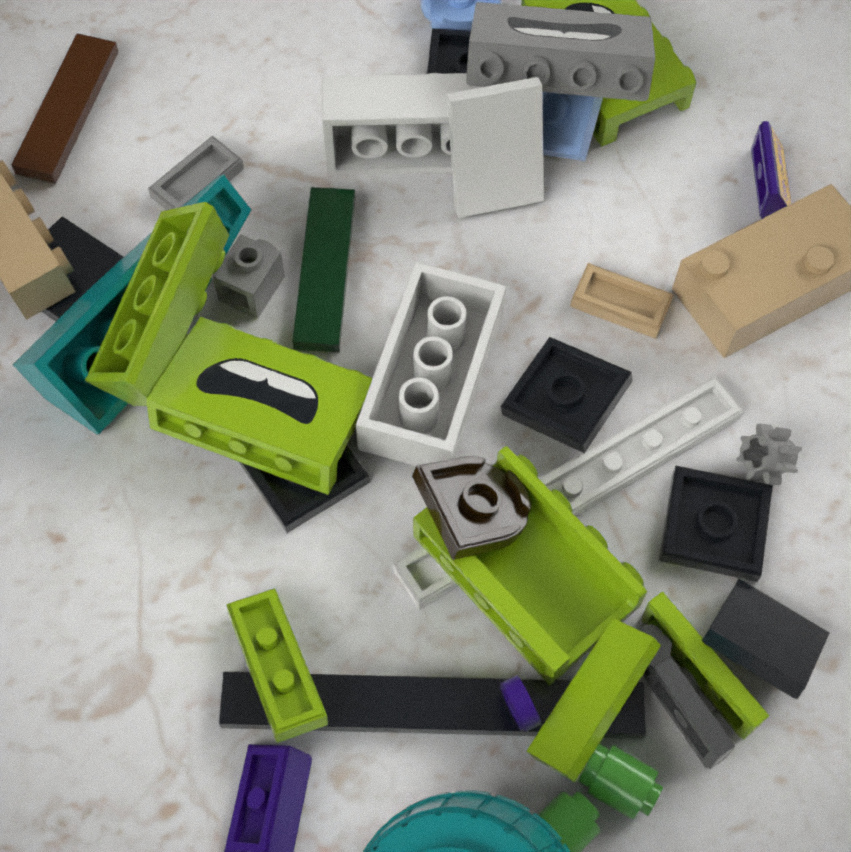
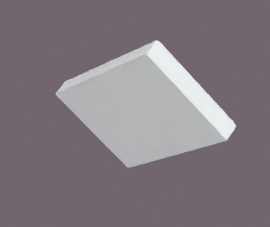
(497, 146)

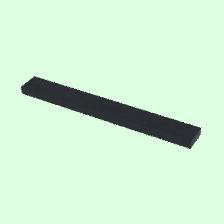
(419, 705)

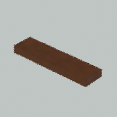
(65, 108)

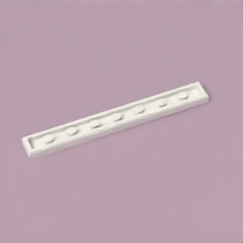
(604, 469)

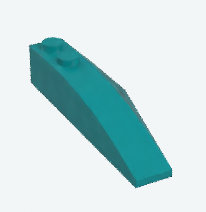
(66, 351)

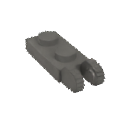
(679, 695)

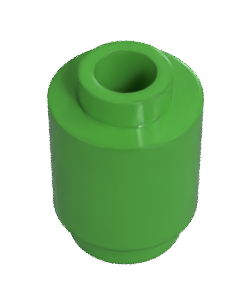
(621, 781)
(572, 819)

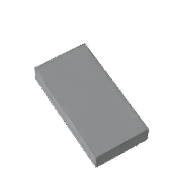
(195, 174)

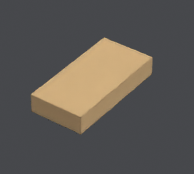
(621, 300)

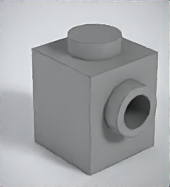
(249, 275)

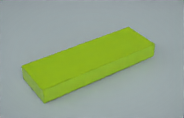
(276, 665)
(711, 673)
(593, 699)

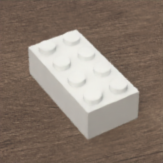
(388, 123)
(431, 367)

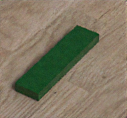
(324, 270)

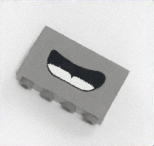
(564, 49)

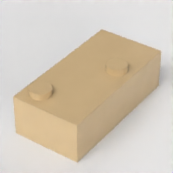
(769, 271)

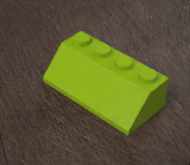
(160, 302)

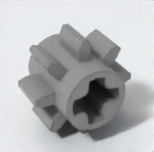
(769, 454)

